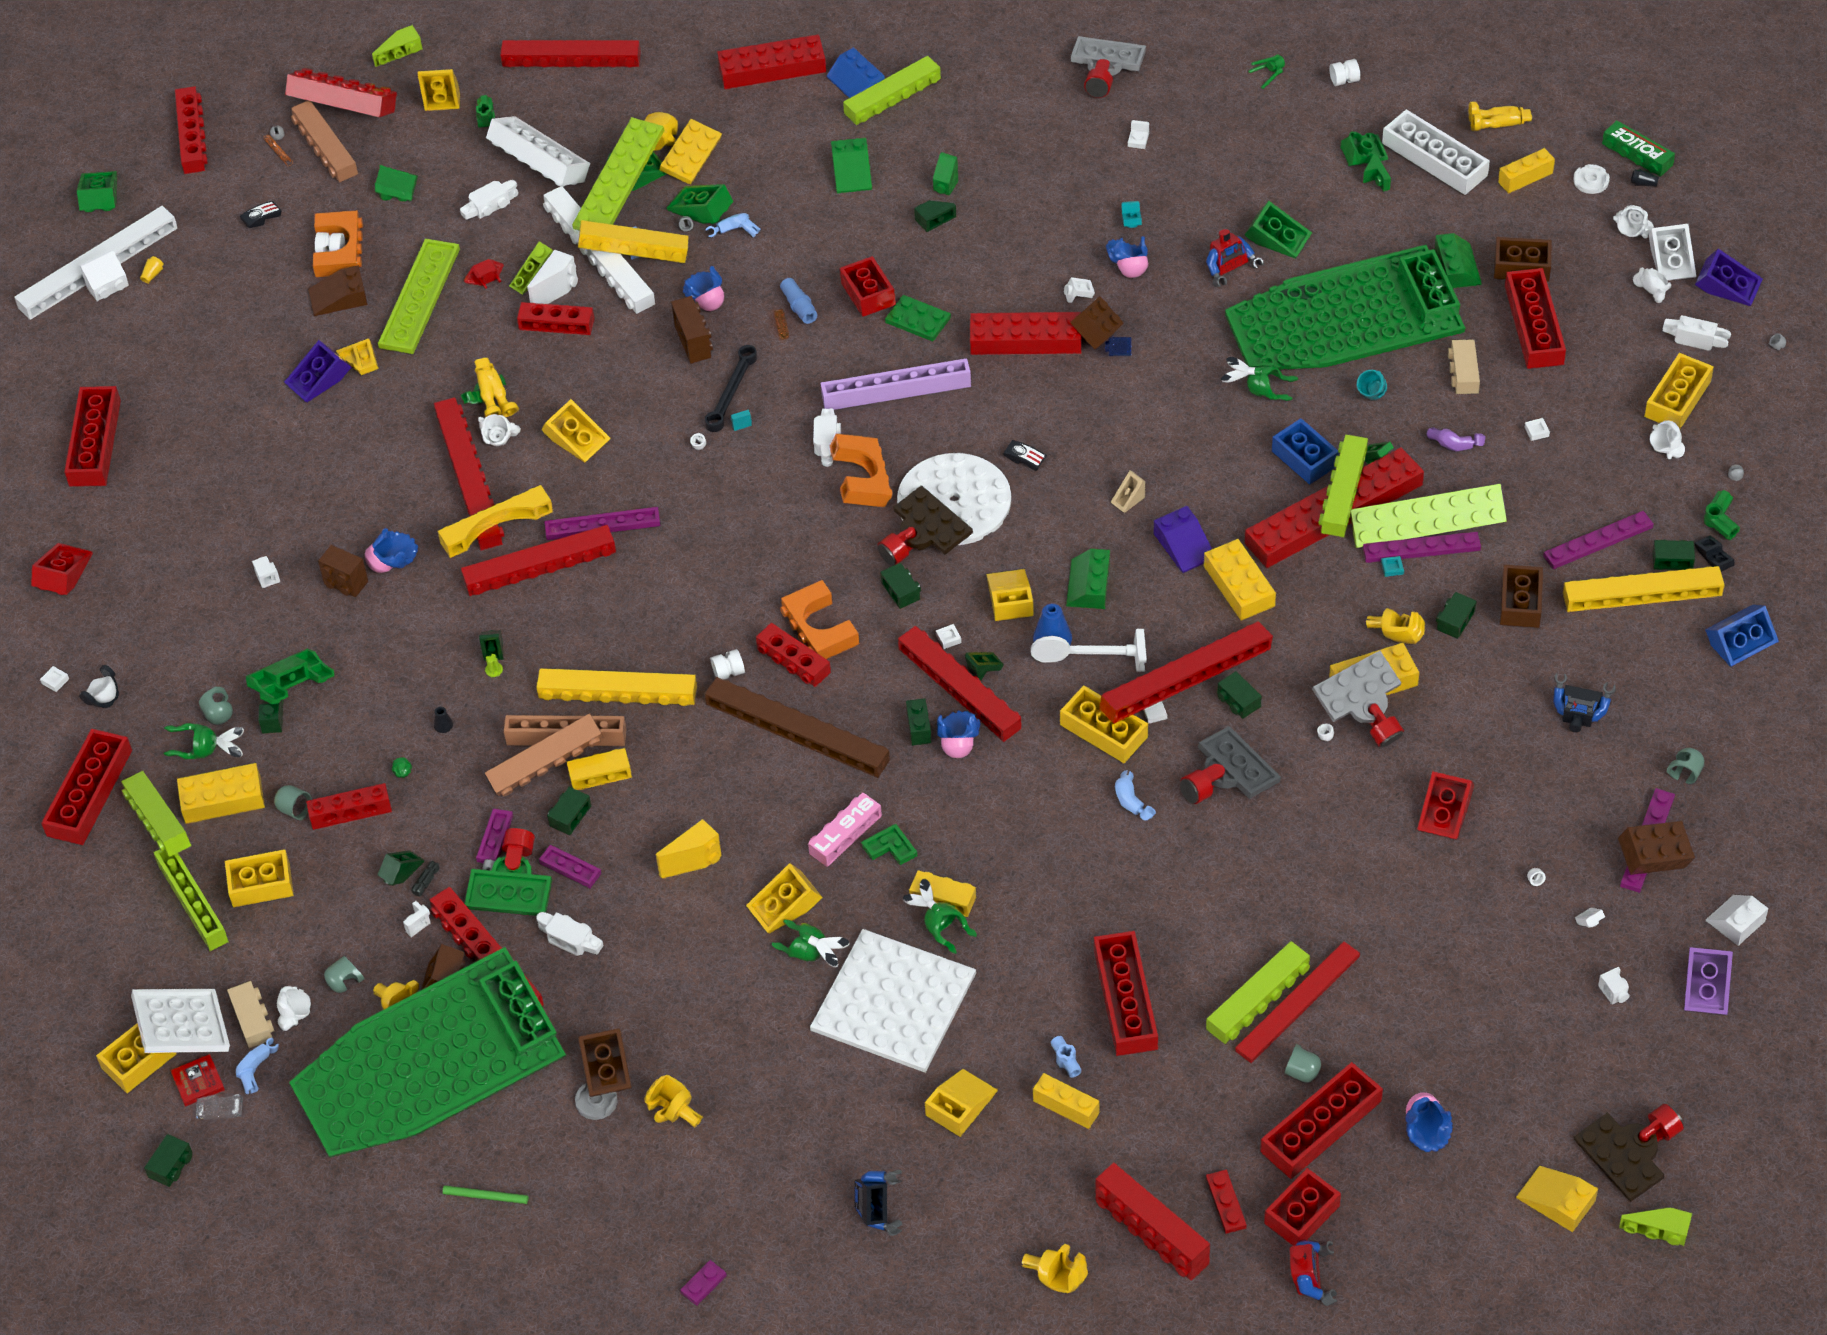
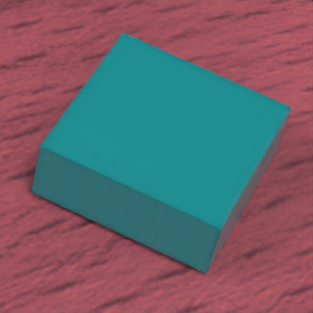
(741, 420)
(1392, 566)

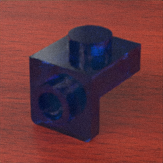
(1118, 346)

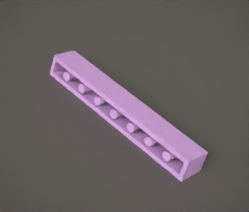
(896, 384)

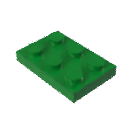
(918, 318)

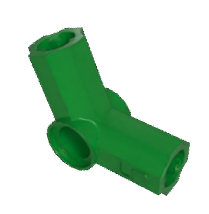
(484, 111)
(1716, 517)

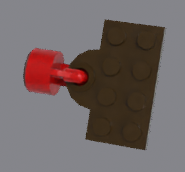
(924, 524)
(1628, 1151)

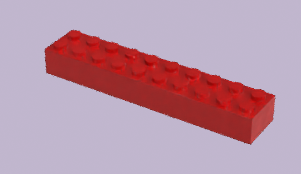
(1299, 523)

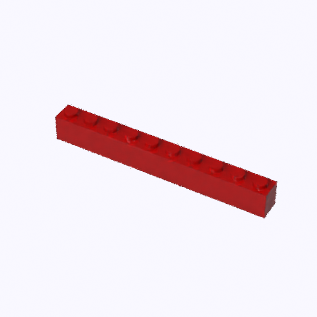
(467, 467)
(1185, 672)

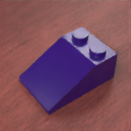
(1728, 279)
(317, 372)
(1182, 538)

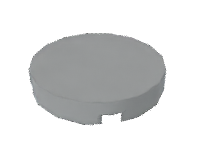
(597, 1106)

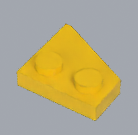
(360, 356)

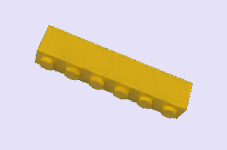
(633, 241)

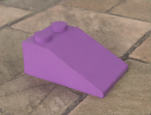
(1708, 981)

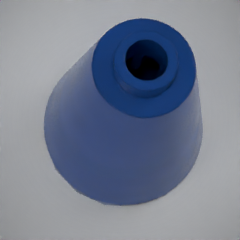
(1052, 623)

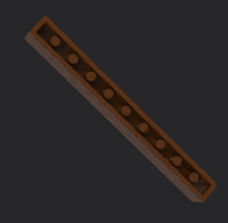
(797, 727)

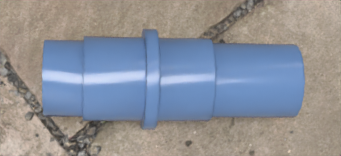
(798, 301)

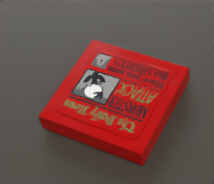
(197, 1080)

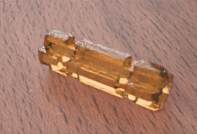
(781, 324)

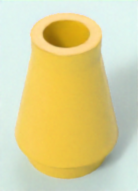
(152, 268)

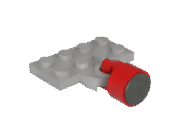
(1105, 60)
(1362, 693)

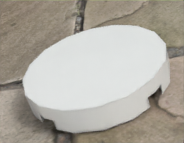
(1591, 179)

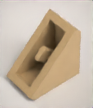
(1130, 492)

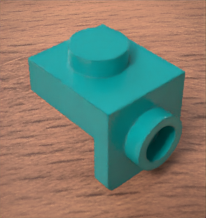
(1131, 214)

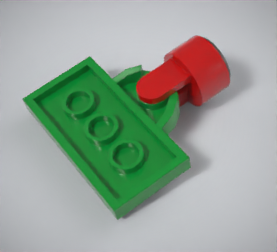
(510, 883)

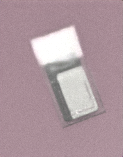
(218, 1108)

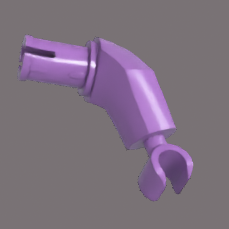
(1454, 442)

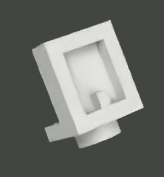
(1138, 134)
(1078, 287)
(418, 920)

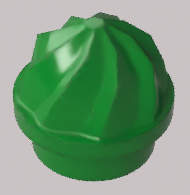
(401, 767)

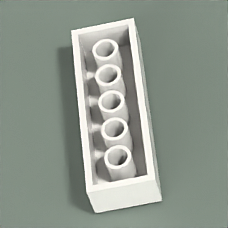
(537, 151)
(1435, 152)

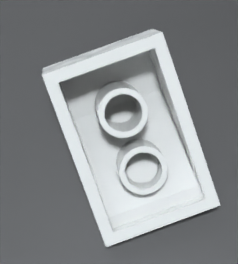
(1673, 251)
(553, 279)

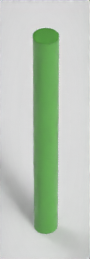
(483, 1194)

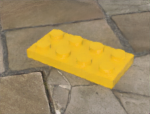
(690, 151)

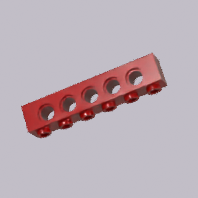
(190, 132)

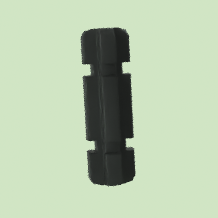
(425, 878)

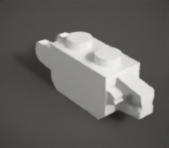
(489, 199)
(1697, 333)
(824, 431)
(568, 934)

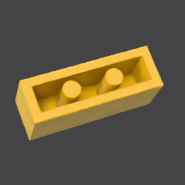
(1526, 170)
(599, 769)
(946, 890)
(1066, 1101)

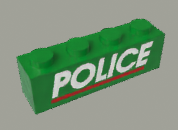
(1638, 148)

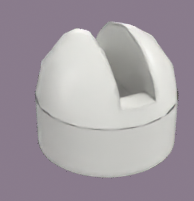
(699, 438)
(1323, 732)
(1539, 876)

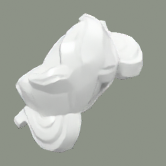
(1633, 221)
(1653, 282)
(495, 426)
(1667, 439)
(292, 1006)

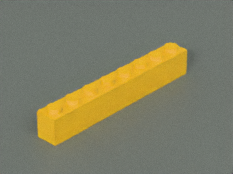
(1643, 589)
(617, 686)

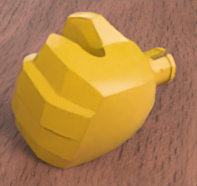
(670, 128)
(1400, 629)
(395, 992)
(675, 1100)
(1057, 1270)

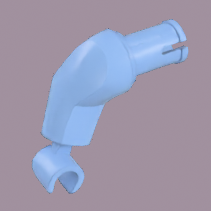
(736, 221)
(1125, 793)
(251, 1061)

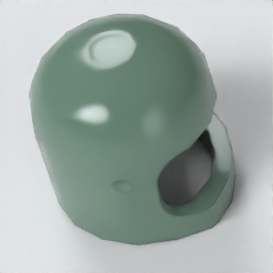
(216, 712)
(1690, 759)
(287, 797)
(340, 971)
(1303, 1065)

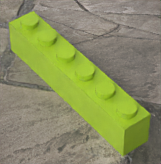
(892, 90)
(1344, 485)
(155, 814)
(192, 899)
(1258, 993)

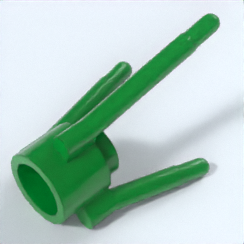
(1273, 64)

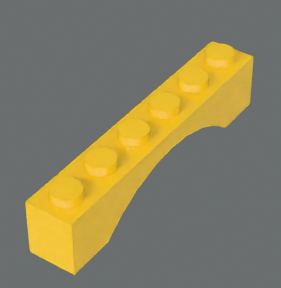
(528, 505)

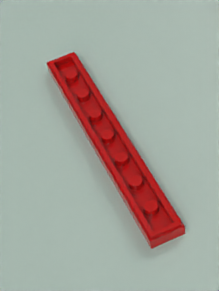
(1297, 1002)

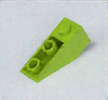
(397, 46)
(531, 267)
(1662, 1224)

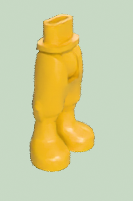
(1497, 116)
(491, 387)

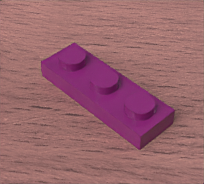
(494, 835)
(570, 866)

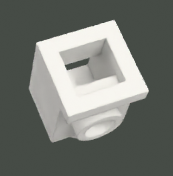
(266, 572)
(1614, 986)

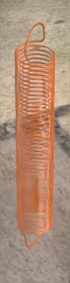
(279, 152)

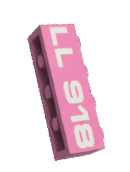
(844, 829)

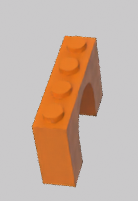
(339, 222)
(866, 453)
(825, 642)

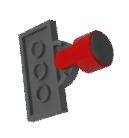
(1228, 765)

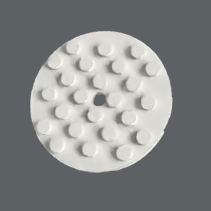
(976, 482)

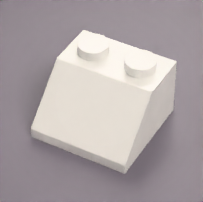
(104, 275)
(1738, 917)

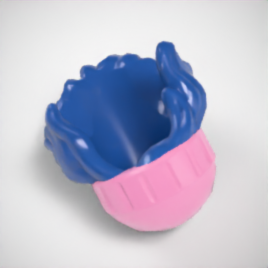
(1130, 258)
(705, 289)
(390, 551)
(958, 733)
(1427, 1122)

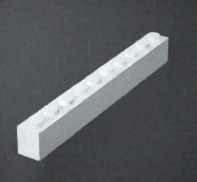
(611, 265)
(70, 277)

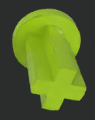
(493, 668)

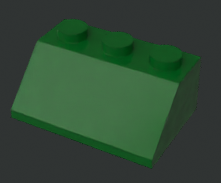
(1457, 260)
(1089, 579)

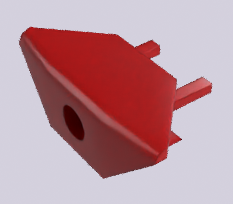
(484, 273)

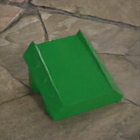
(1360, 148)
(395, 184)

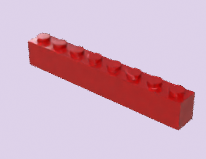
(570, 53)
(538, 560)
(960, 683)

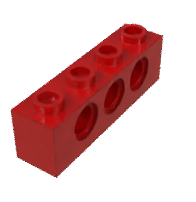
(555, 318)
(793, 655)
(349, 806)

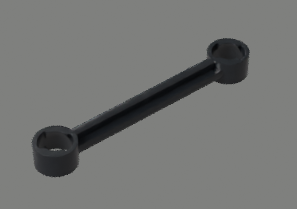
(731, 388)

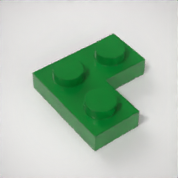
(890, 840)

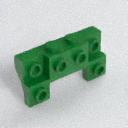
(276, 678)

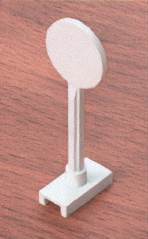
(1056, 649)

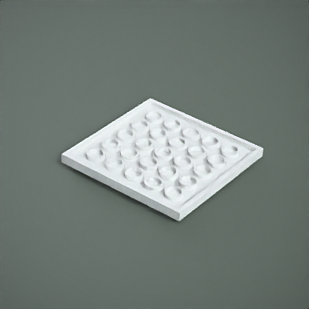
(893, 1000)

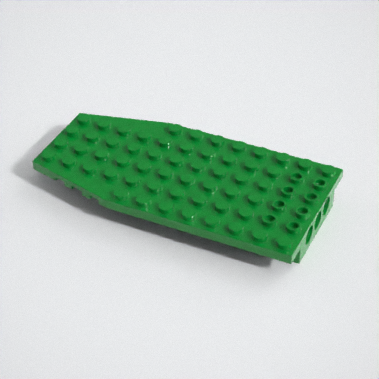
(1359, 314)
(428, 1057)

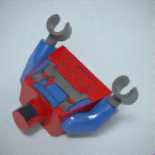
(1227, 254)
(1305, 1269)

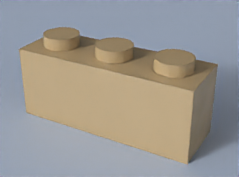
(1464, 366)
(251, 1014)

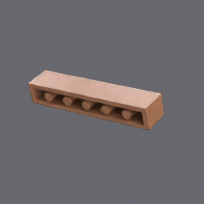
(324, 141)
(533, 729)
(544, 755)

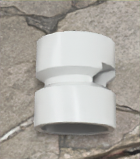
(1344, 72)
(326, 242)
(727, 664)

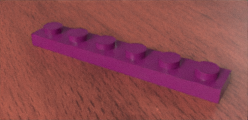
(616, 522)
(1598, 540)
(1422, 546)
(1656, 813)

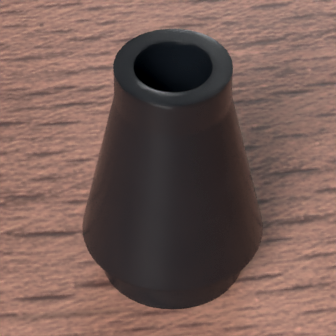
(1643, 178)
(442, 720)

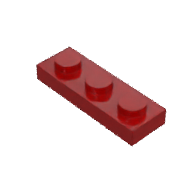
(1226, 1201)

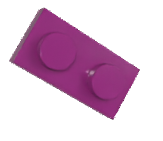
(703, 1282)

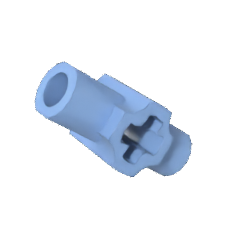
(1066, 1056)

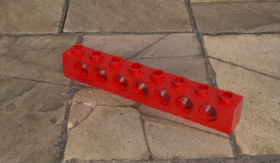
(447, 902)

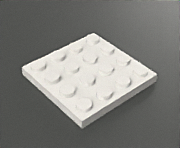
(180, 1020)

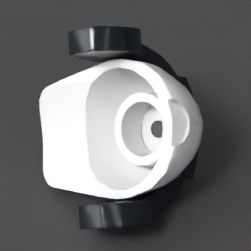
(102, 691)

